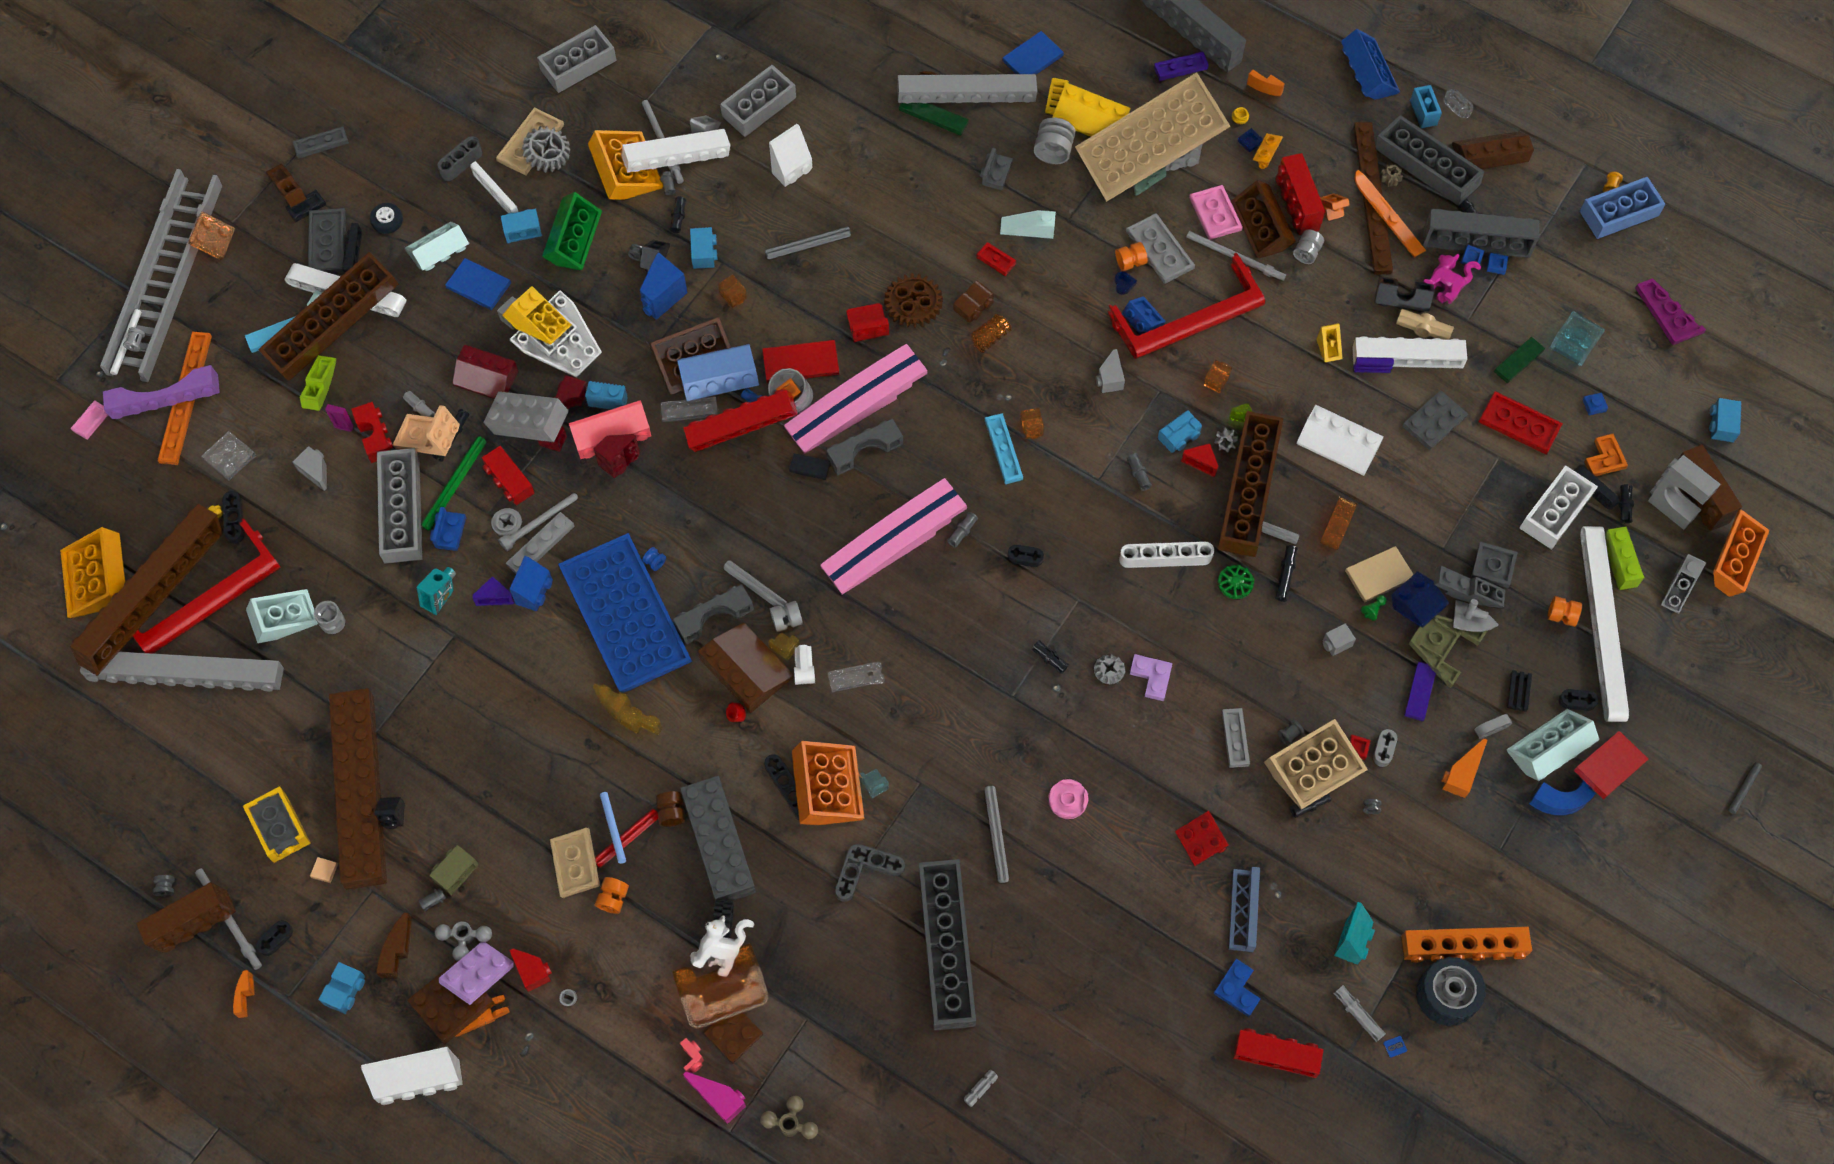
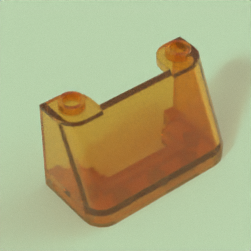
(717, 997)

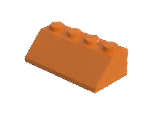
(1739, 554)

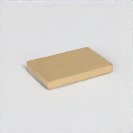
(1379, 574)
(574, 862)

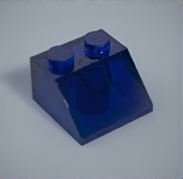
(1419, 599)

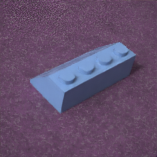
(718, 372)

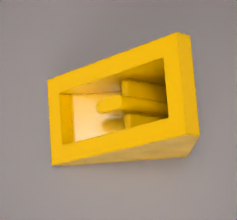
(1330, 342)

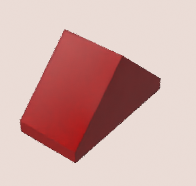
(1201, 459)

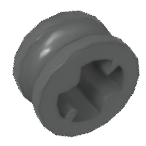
(635, 252)
(1372, 806)

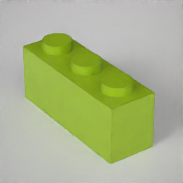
(1623, 558)

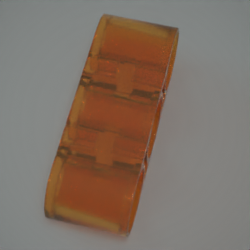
(1338, 523)

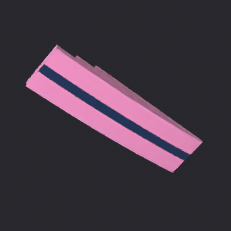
(856, 398)
(894, 536)

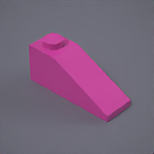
(719, 1096)

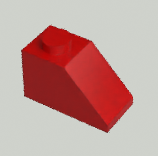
(531, 969)

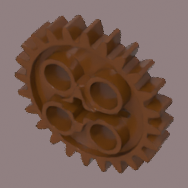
(908, 286)

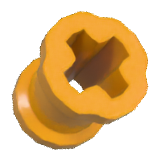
(1613, 181)

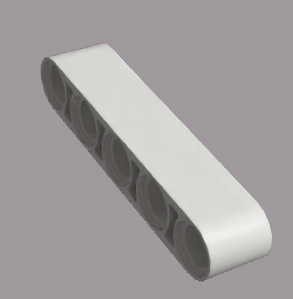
(1159, 560)

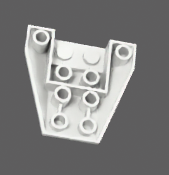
(572, 350)

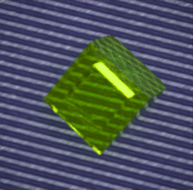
(1238, 413)

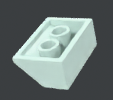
(437, 246)

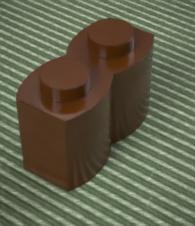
(973, 301)

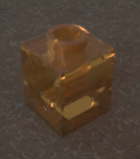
(732, 291)
(1217, 376)
(1032, 423)

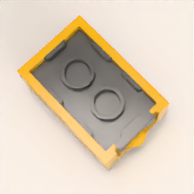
(276, 824)

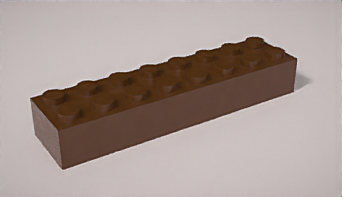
(328, 316)
(1250, 484)

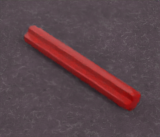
(627, 837)

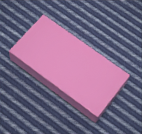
(90, 420)

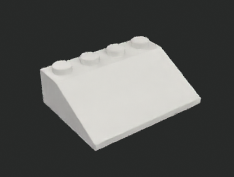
(413, 1075)

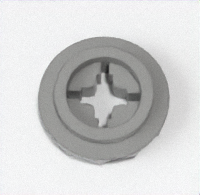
(505, 515)
(1110, 677)

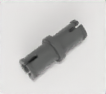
(1139, 471)
(962, 529)

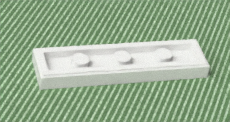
(493, 188)

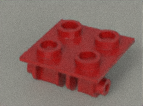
(1202, 838)

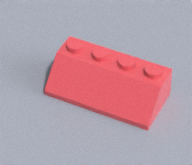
(618, 421)

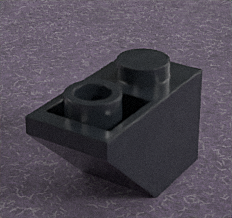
(390, 812)

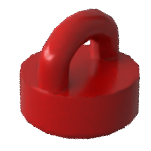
(735, 712)

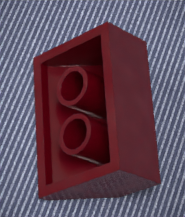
(483, 372)

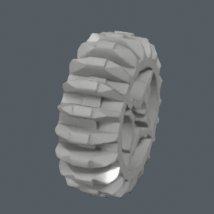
(535, 141)

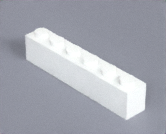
(675, 150)
(1413, 352)

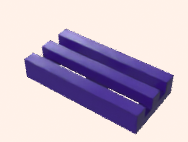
(1373, 365)

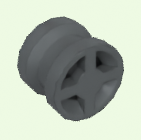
(163, 885)

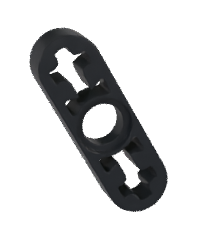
(1602, 494)
(227, 511)

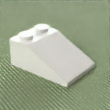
(790, 156)

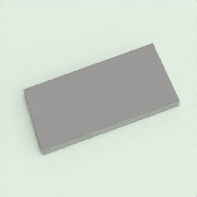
(1162, 248)

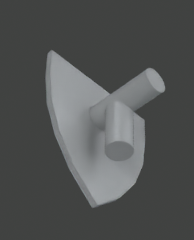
(1471, 618)

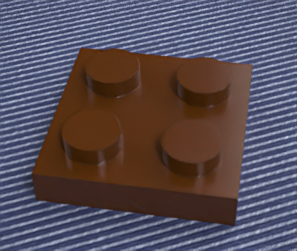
(733, 1036)

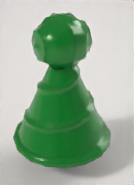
(1371, 611)

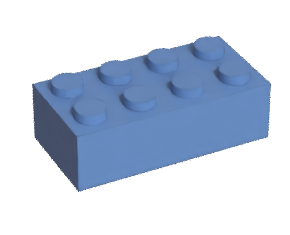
(1622, 207)

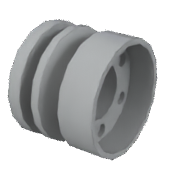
(1054, 140)
(782, 376)

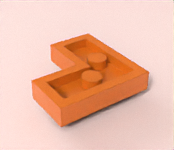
(1610, 457)

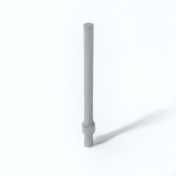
(673, 169)
(1267, 270)
(246, 949)

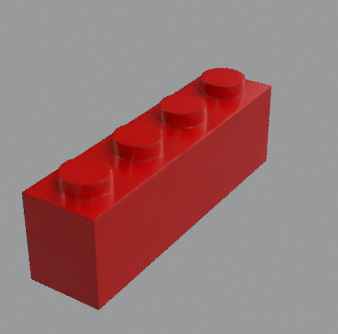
(1278, 1053)

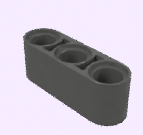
(459, 158)

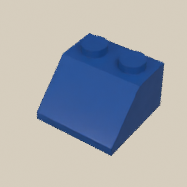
(530, 584)

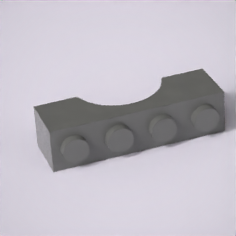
(884, 436)
(733, 602)

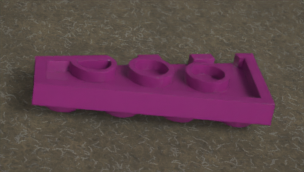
(1672, 319)

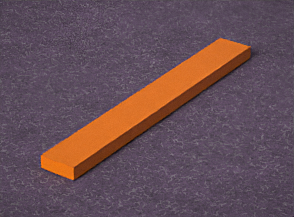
(181, 412)

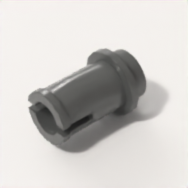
(667, 179)
(432, 899)

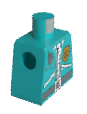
(435, 589)

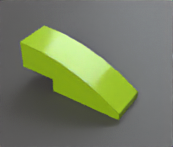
(318, 383)

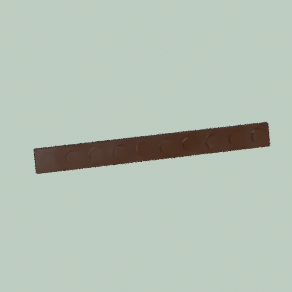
(1375, 224)

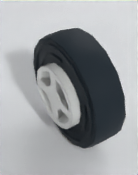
(390, 213)

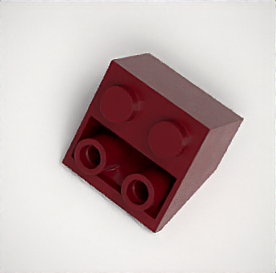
(616, 453)

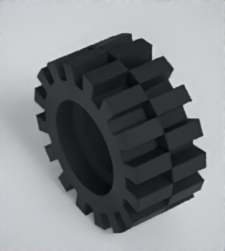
(724, 908)

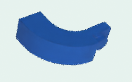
(1561, 803)

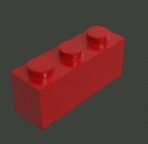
(507, 476)

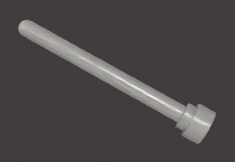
(508, 541)

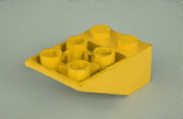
(536, 317)

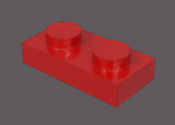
(996, 259)

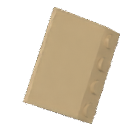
(1316, 764)

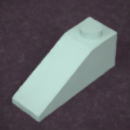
(1029, 224)

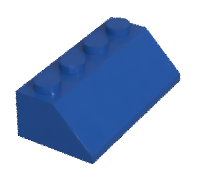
(1369, 65)

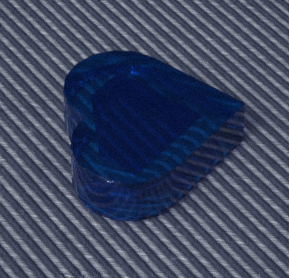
(1124, 282)

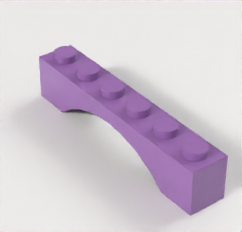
(197, 384)

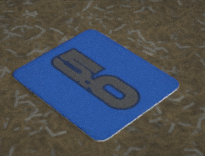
(1395, 1046)

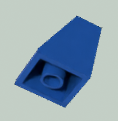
(662, 287)

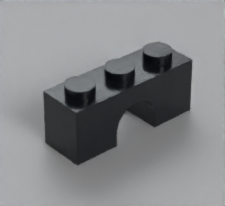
(1418, 299)

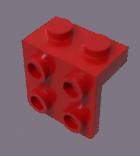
(867, 322)

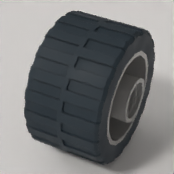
(1451, 991)

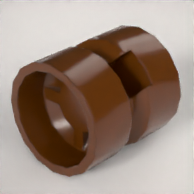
(670, 809)

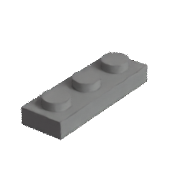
(1235, 738)

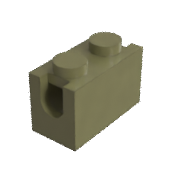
(453, 869)

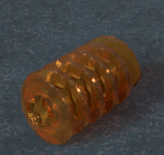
(990, 331)

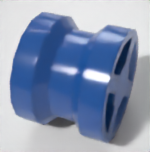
(654, 559)

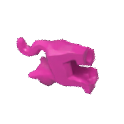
(1449, 280)

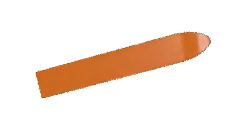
(1388, 214)

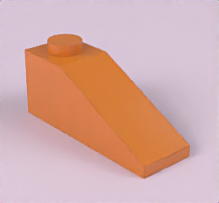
(1462, 773)

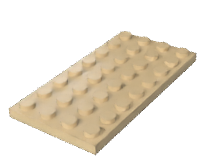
(1152, 136)

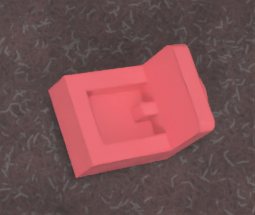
(692, 1051)

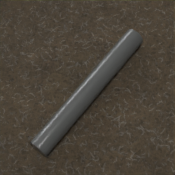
(1745, 788)

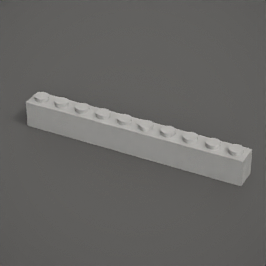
(191, 671)

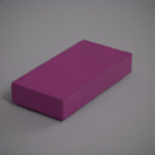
(339, 417)

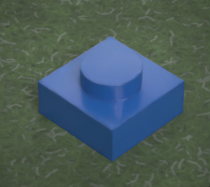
(1472, 254)
(1497, 263)
(1595, 404)

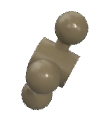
(794, 1105)

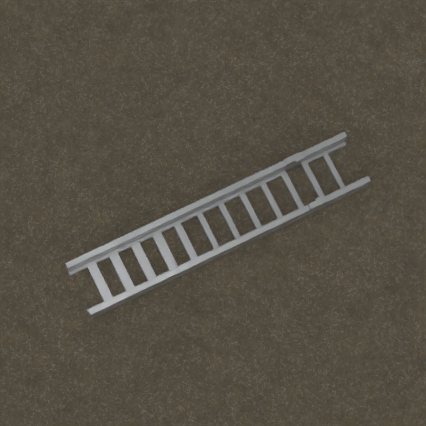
(148, 266)

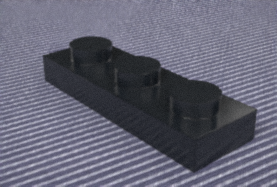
(352, 250)

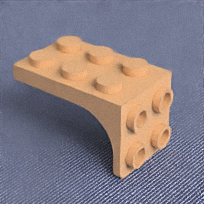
(428, 434)

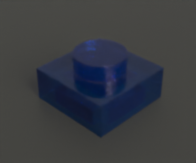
(1250, 140)

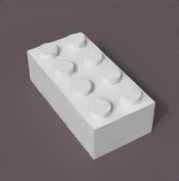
(1558, 507)

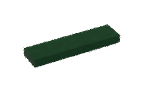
(936, 116)

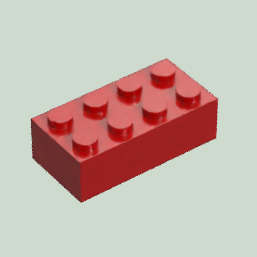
(1300, 193)

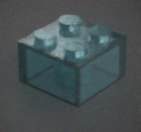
(1577, 338)

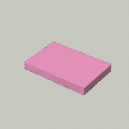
(1215, 212)

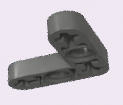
(858, 864)

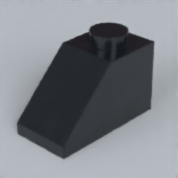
(650, 250)

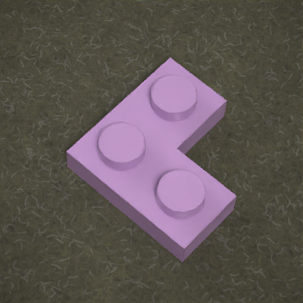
(1157, 673)

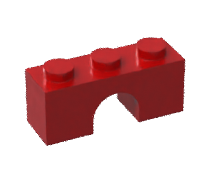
(368, 418)

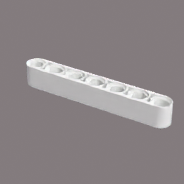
(316, 280)

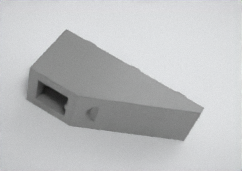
(1683, 583)

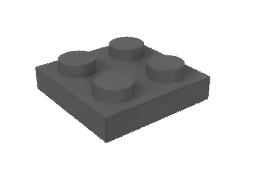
(1494, 564)

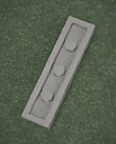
(542, 541)

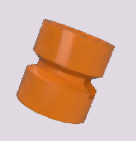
(1131, 256)
(1568, 612)
(612, 893)

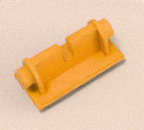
(1267, 149)

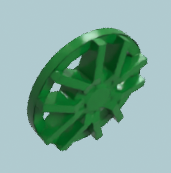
(1235, 581)

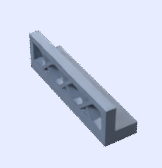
(1252, 909)

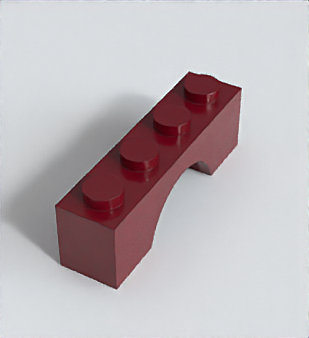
(571, 393)

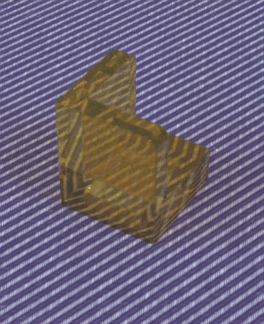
(784, 645)

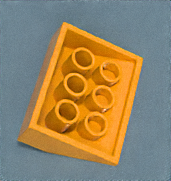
(607, 152)
(92, 572)

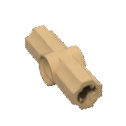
(1424, 325)

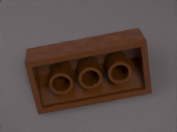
(1496, 149)
(1263, 220)

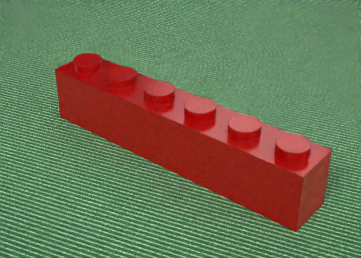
(740, 420)

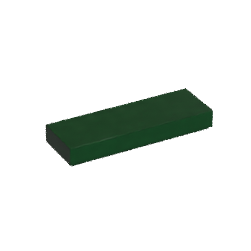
(1519, 360)

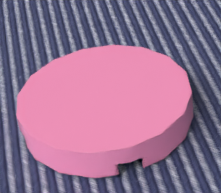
(1068, 799)

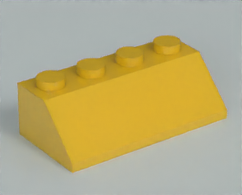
(1087, 110)

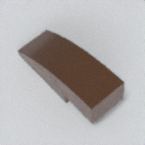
(286, 185)
(395, 947)

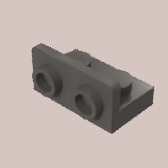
(996, 170)

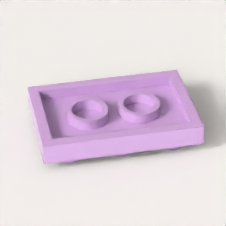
(476, 972)

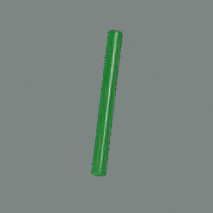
(454, 482)

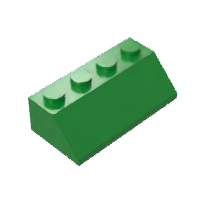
(572, 232)

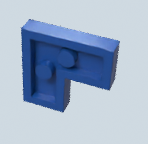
(1232, 989)

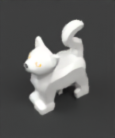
(718, 948)

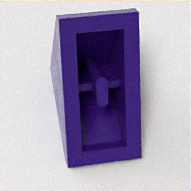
(492, 594)

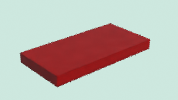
(809, 359)
(1520, 422)
(1611, 765)

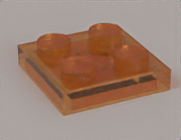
(211, 235)

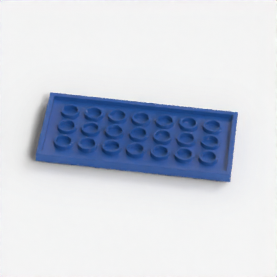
(624, 613)

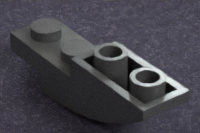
(1468, 589)

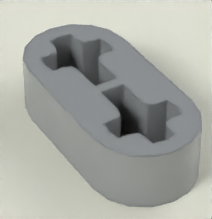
(1493, 726)
(1380, 746)

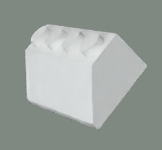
(1339, 440)

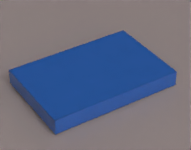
(1033, 55)
(478, 284)

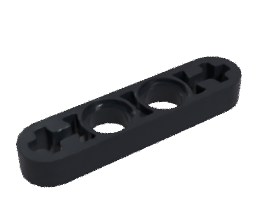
(786, 789)

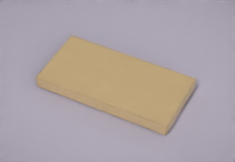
(512, 152)

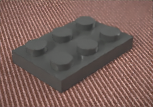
(1435, 420)

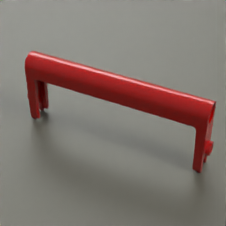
(1195, 322)
(212, 599)

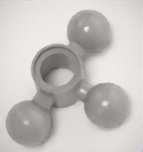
(443, 932)

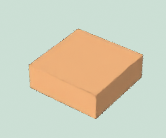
(324, 870)

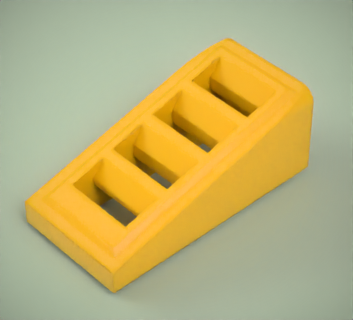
(1056, 86)

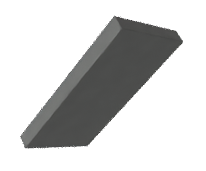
(327, 239)

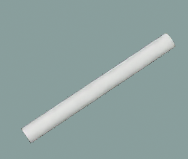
(122, 350)

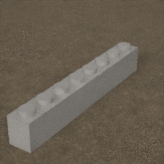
(967, 88)

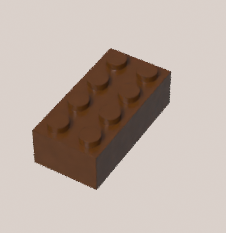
(1723, 504)
(186, 917)

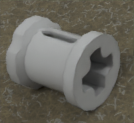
(134, 339)

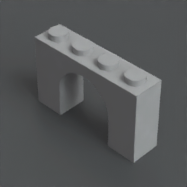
(1691, 479)

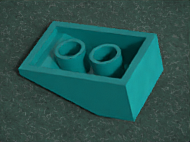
(1355, 935)

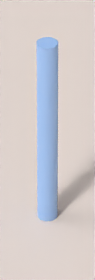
(613, 827)

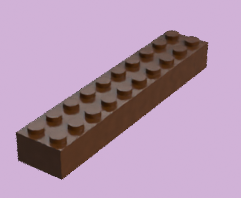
(146, 590)
(357, 789)

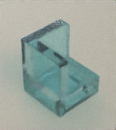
(874, 782)

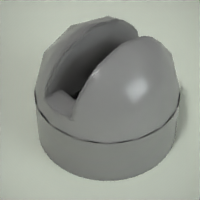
(567, 1002)

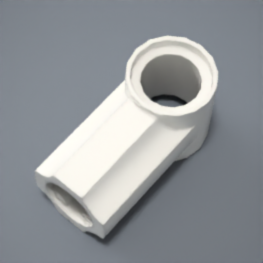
(804, 670)

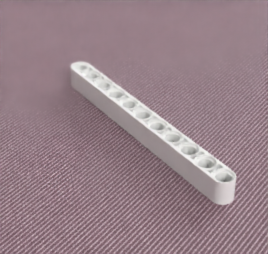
(1604, 624)

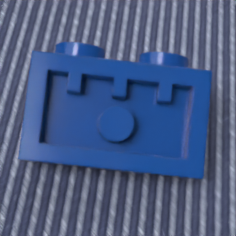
(1142, 315)
(447, 530)

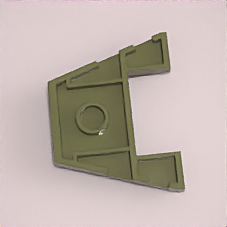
(1435, 642)

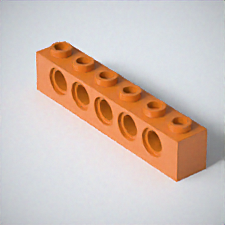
(1517, 936)

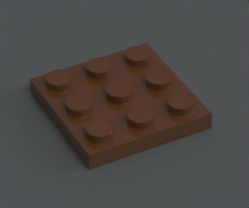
(444, 1010)

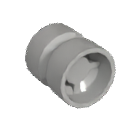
(1308, 246)
(790, 610)
(329, 617)

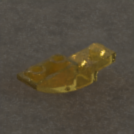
(620, 709)

